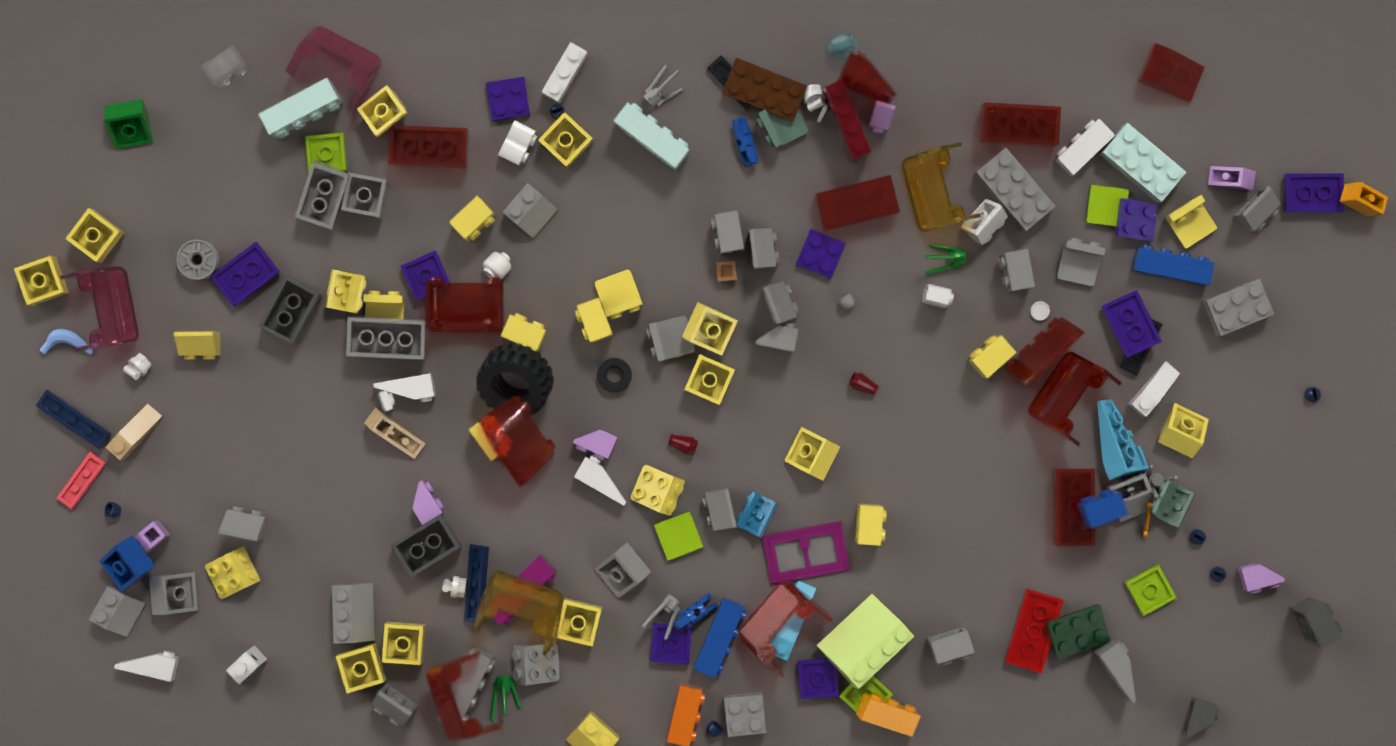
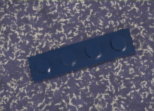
(73, 419)
(476, 580)

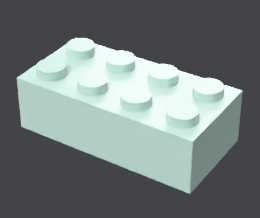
(301, 108)
(651, 136)
(1142, 163)

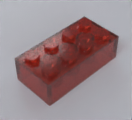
(1020, 124)
(428, 147)
(857, 203)
(1068, 489)

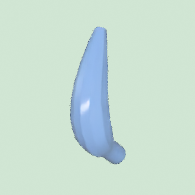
(63, 336)

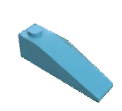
(1119, 451)
(787, 635)

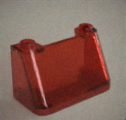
(465, 306)
(517, 440)

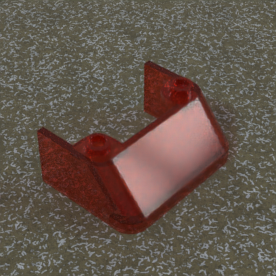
(1064, 390)
(772, 615)
(439, 682)

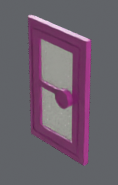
(806, 552)

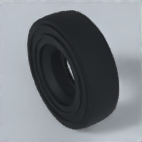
(602, 375)

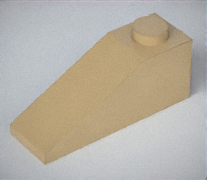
(134, 432)
(394, 433)

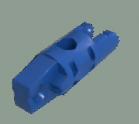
(745, 142)
(687, 616)

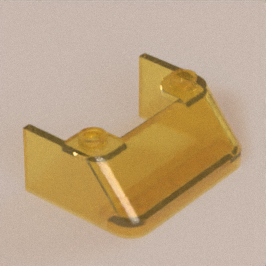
(929, 190)
(523, 600)

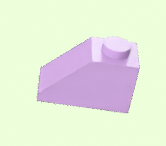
(881, 117)
(1231, 177)

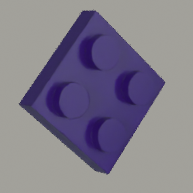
(508, 98)
(1136, 219)
(820, 253)
(422, 270)
(675, 648)
(817, 678)

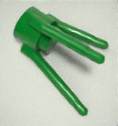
(956, 257)
(503, 684)

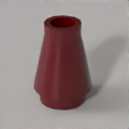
(862, 383)
(683, 443)

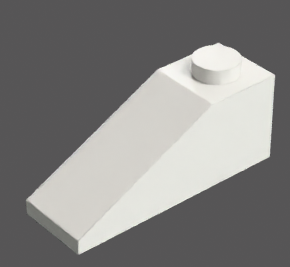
(413, 387)
(1154, 389)
(596, 477)
(158, 665)

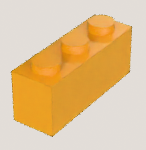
(888, 714)

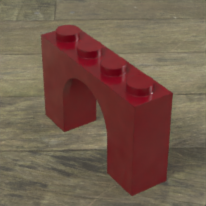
(841, 104)

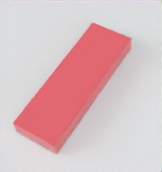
(81, 480)

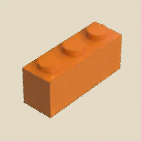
(685, 715)

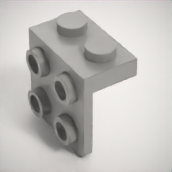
(1080, 262)
(668, 338)
(533, 667)

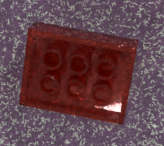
(865, 79)
(1043, 351)

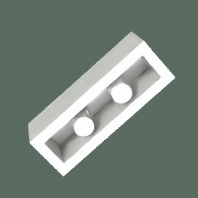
(564, 73)
(1084, 146)

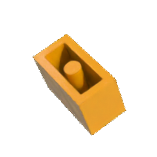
(1364, 199)

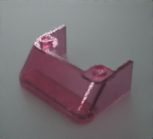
(364, 62)
(112, 306)

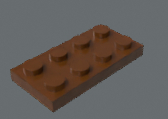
(764, 89)

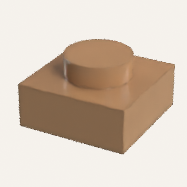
(726, 271)

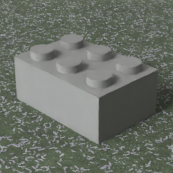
(1238, 307)

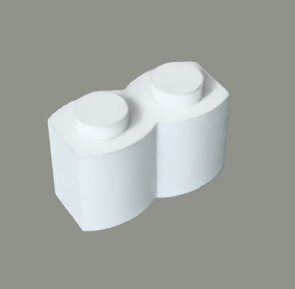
(517, 143)
(937, 296)

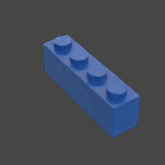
(1173, 266)
(719, 636)

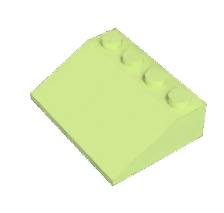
(865, 641)

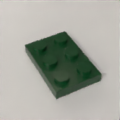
(1077, 631)

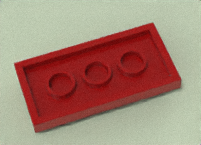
(1030, 635)

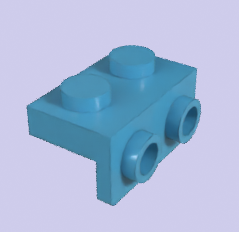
(756, 514)

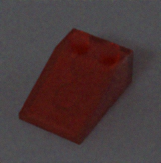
(1171, 72)

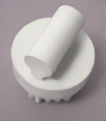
(814, 97)
(137, 366)
(456, 587)

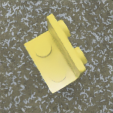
(1191, 222)

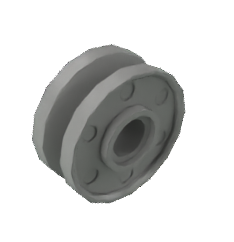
(186, 257)

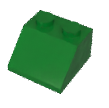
(128, 124)

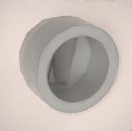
(847, 301)

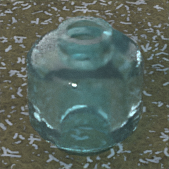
(842, 44)

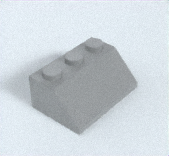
(322, 194)
(353, 612)

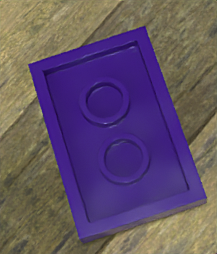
(1313, 192)
(245, 274)
(1131, 324)

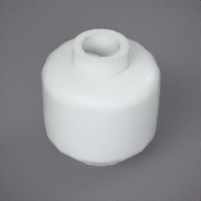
(497, 265)

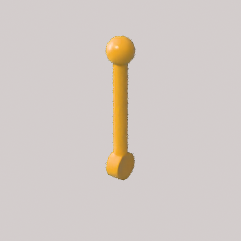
(1145, 531)

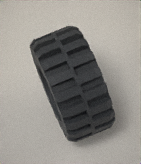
(518, 361)

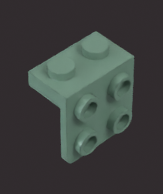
(780, 130)
(1172, 503)

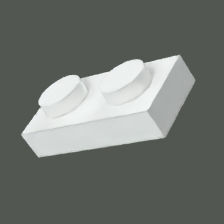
(386, 401)

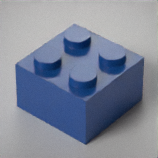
(1102, 508)
(126, 563)

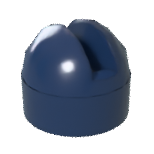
(558, 114)
(1308, 394)
(112, 510)
(1195, 540)
(1217, 578)
(714, 729)

